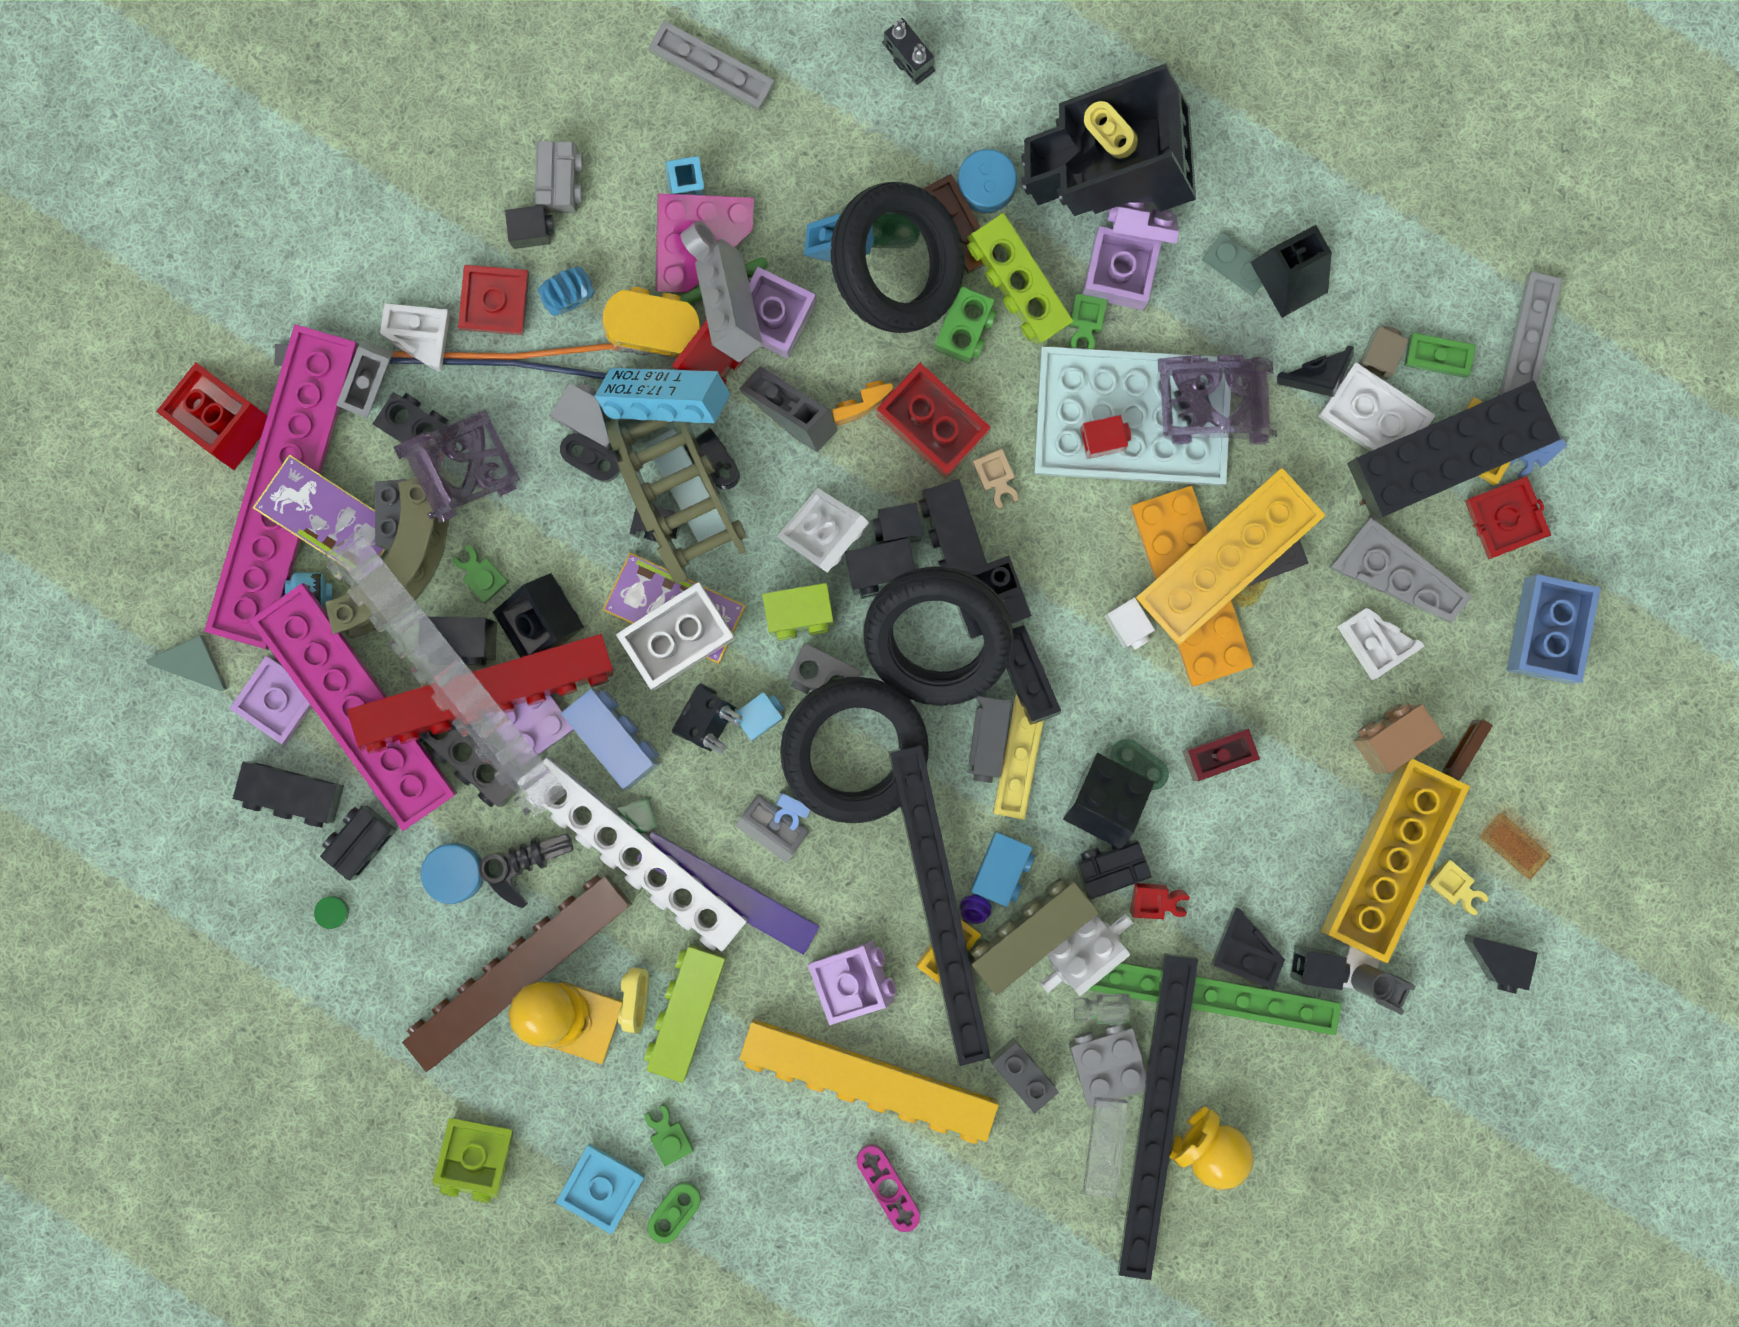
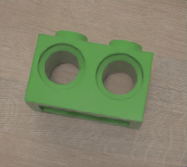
(959, 323)

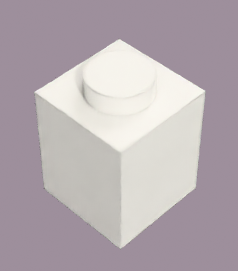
(1130, 624)

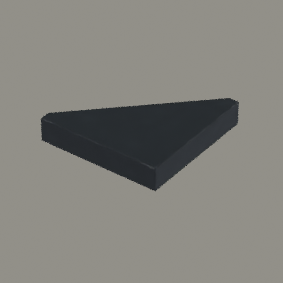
(1319, 375)

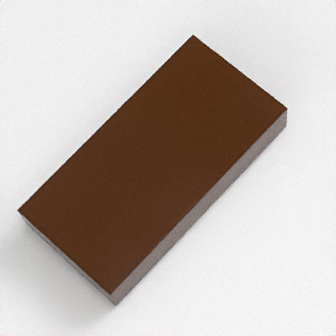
(1467, 748)

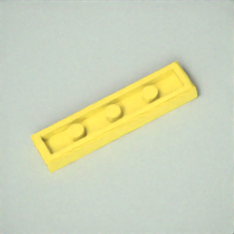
(1017, 764)

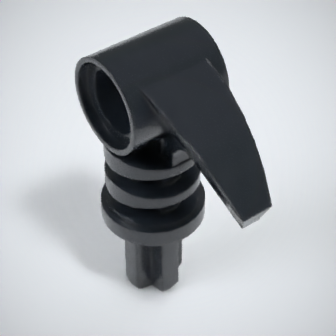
(516, 860)

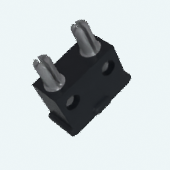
(909, 51)
(705, 719)

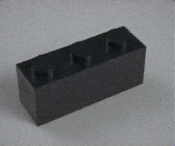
(952, 526)
(287, 793)

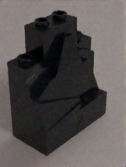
(1086, 178)

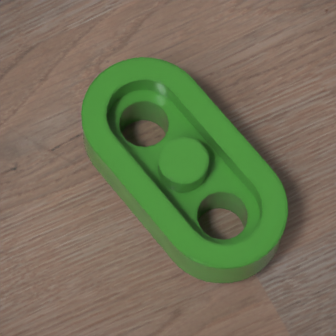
(675, 1212)

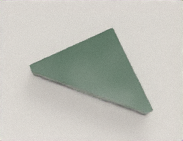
(192, 662)

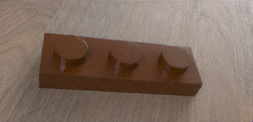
(950, 196)

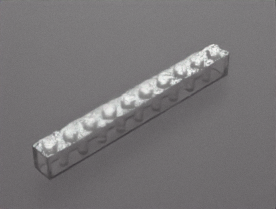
(445, 672)

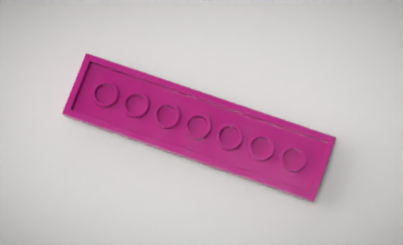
(336, 680)

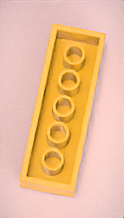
(1395, 859)

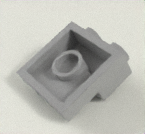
(1108, 1063)

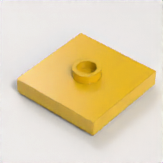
(597, 1027)

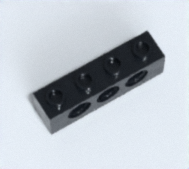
(470, 770)

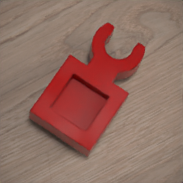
(1153, 900)

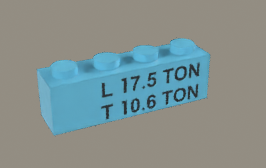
(662, 395)

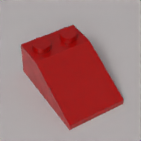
(214, 416)

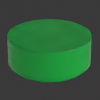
(331, 912)

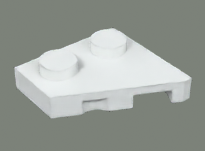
(1377, 642)

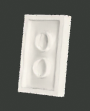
(1373, 410)
(823, 530)

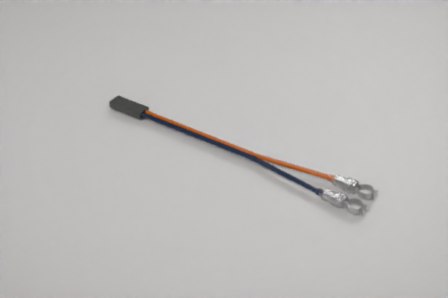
(502, 359)

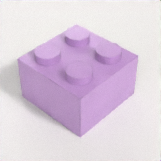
(1121, 268)
(780, 311)

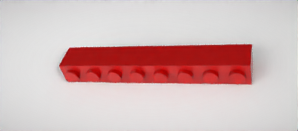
(508, 683)

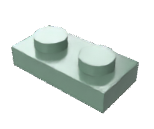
(1233, 263)

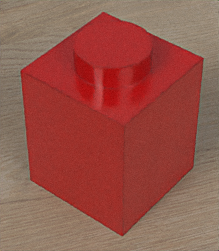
(1105, 436)

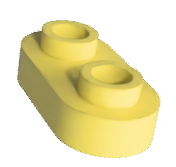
(1112, 131)
(635, 989)

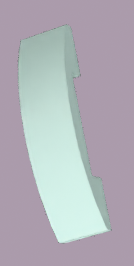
(688, 492)

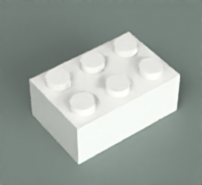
(676, 636)

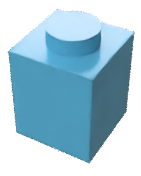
(760, 715)

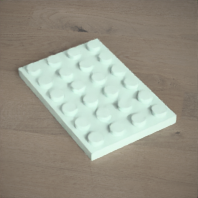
(1105, 383)

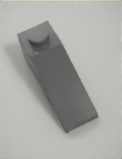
(790, 408)

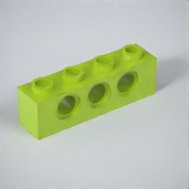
(1053, 313)

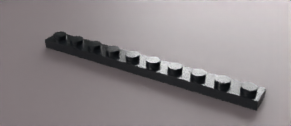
(939, 904)
(1157, 1116)

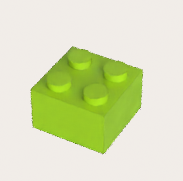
(798, 611)

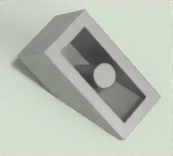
(582, 414)

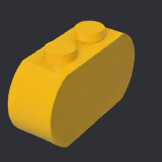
(649, 322)

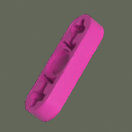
(893, 1213)

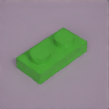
(1439, 355)

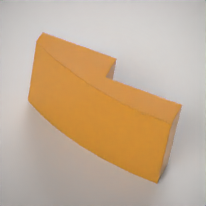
(871, 398)

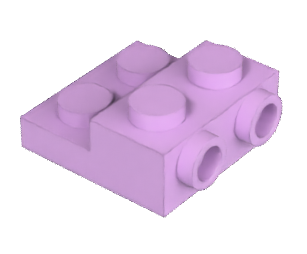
(1140, 221)
(852, 982)

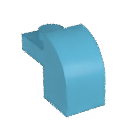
(684, 176)

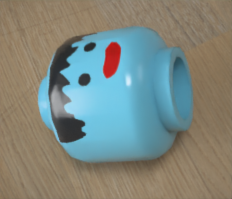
(316, 583)

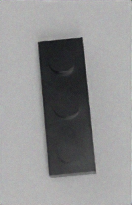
(1030, 680)

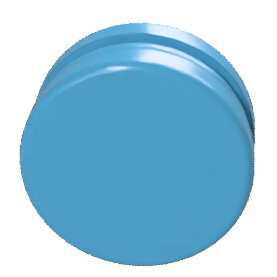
(987, 180)
(451, 873)

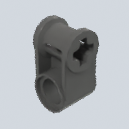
(1382, 987)

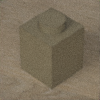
(1384, 351)

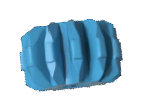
(566, 291)

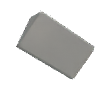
(776, 837)

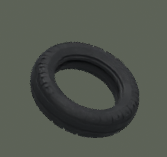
(851, 267)
(947, 586)
(812, 713)

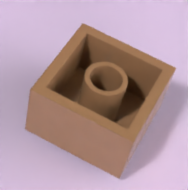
(1397, 738)

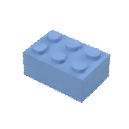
(1553, 629)
(611, 737)

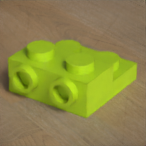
(472, 1160)

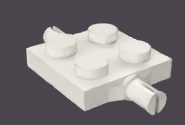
(1088, 955)

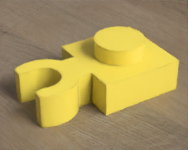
(1454, 885)

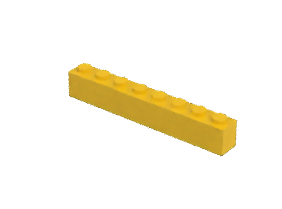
(870, 1081)

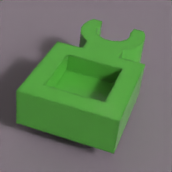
(1087, 316)
(483, 577)
(670, 1139)

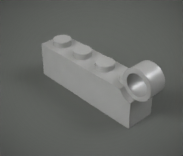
(724, 292)

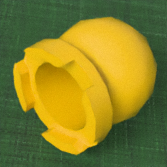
(548, 1014)
(1217, 1153)

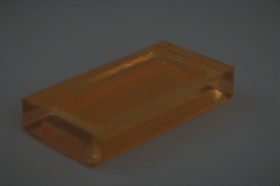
(1514, 846)

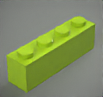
(686, 1012)

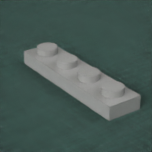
(711, 65)
(1531, 331)

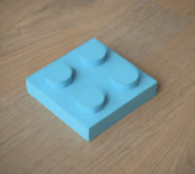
(600, 1188)

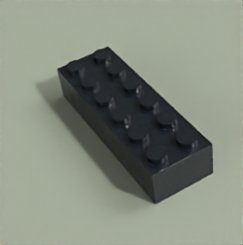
(1453, 450)

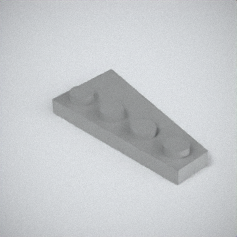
(1395, 569)

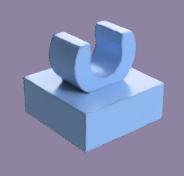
(792, 807)

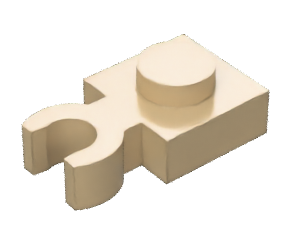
(994, 474)

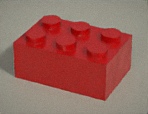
(933, 420)

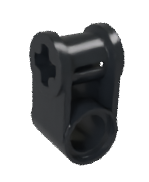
(714, 448)

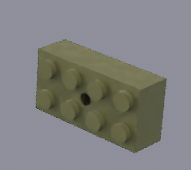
(1032, 935)

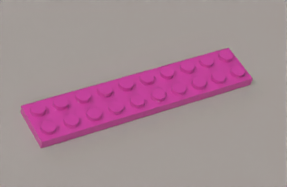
(297, 425)

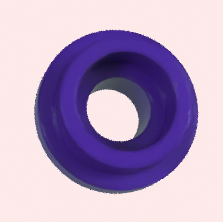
(975, 908)

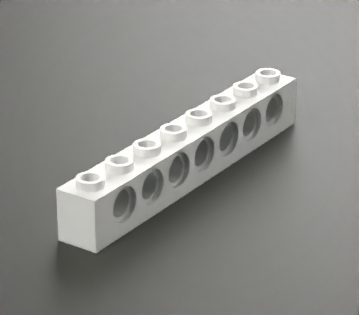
(639, 875)

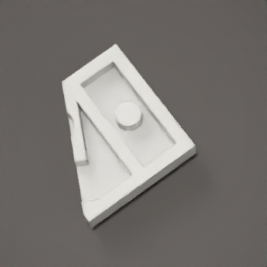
(417, 332)

